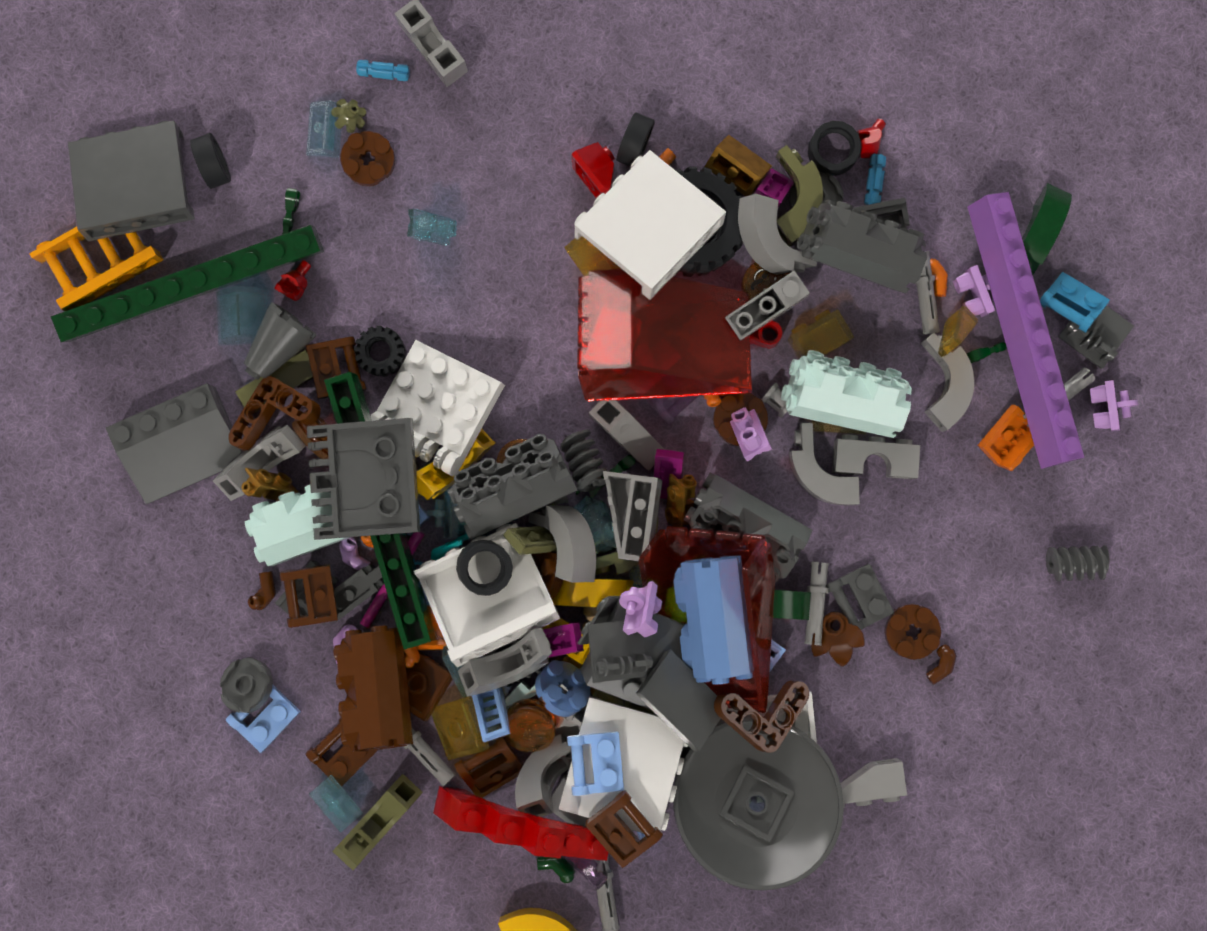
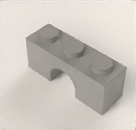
(430, 43)
(900, 457)

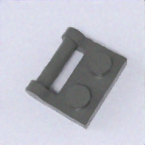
(867, 594)

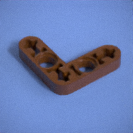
(274, 400)
(767, 724)

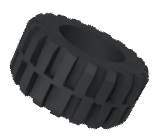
(728, 237)

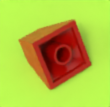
(594, 167)

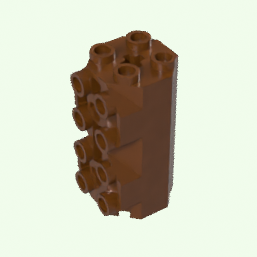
(376, 690)

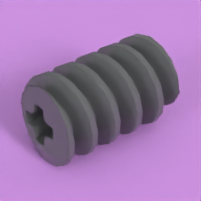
(582, 461)
(1078, 561)

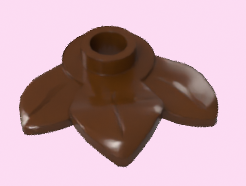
(839, 642)

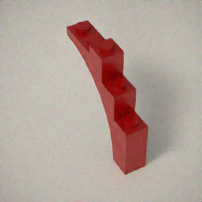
(512, 827)

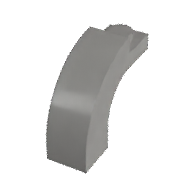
(761, 237)
(958, 384)
(265, 454)
(814, 479)
(573, 541)
(506, 666)
(539, 775)

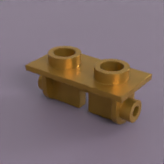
(267, 484)
(677, 501)

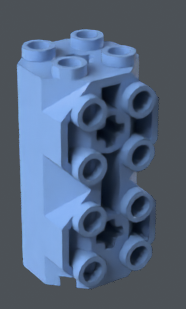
(717, 625)

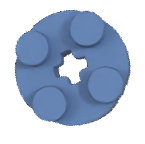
(571, 677)

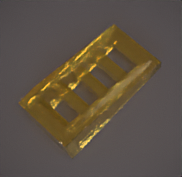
(956, 330)

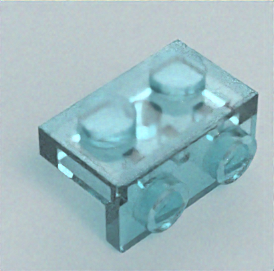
(599, 521)

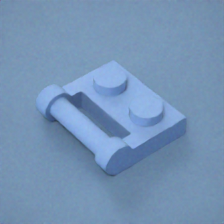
(268, 723)
(605, 760)

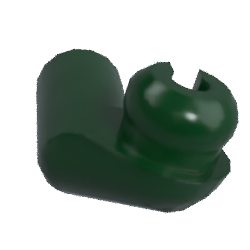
(559, 866)

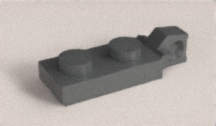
(357, 589)

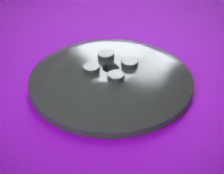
(767, 846)

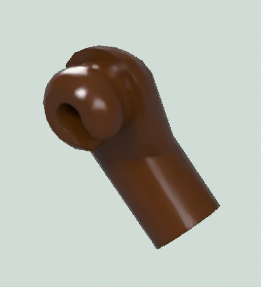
(265, 593)
(945, 666)

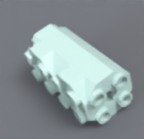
(847, 396)
(286, 527)

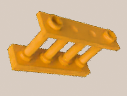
(96, 283)

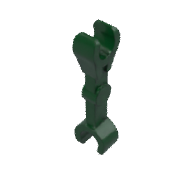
(291, 202)
(981, 353)
(622, 465)

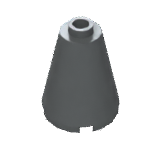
(276, 342)

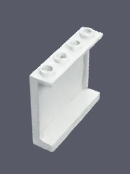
(650, 222)
(481, 623)
(648, 761)

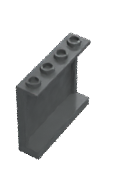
(129, 181)

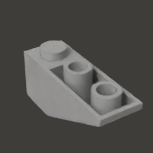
(768, 305)
(626, 431)
(875, 781)

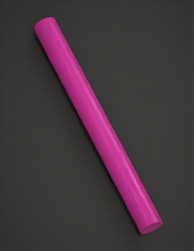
(382, 594)

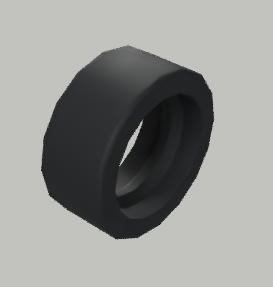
(843, 129)
(635, 139)
(210, 160)
(505, 570)

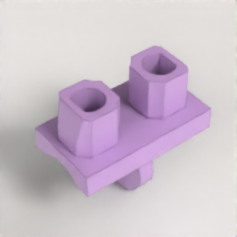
(980, 290)
(1110, 419)
(749, 433)
(640, 607)

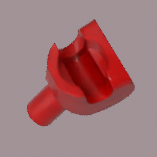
(871, 138)
(293, 282)

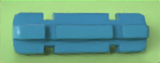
(382, 70)
(875, 179)

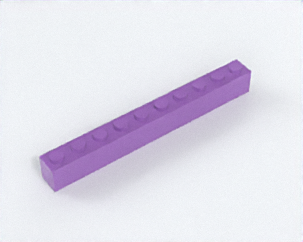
(1025, 330)

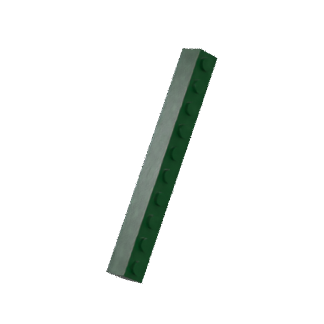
(187, 284)
(390, 549)

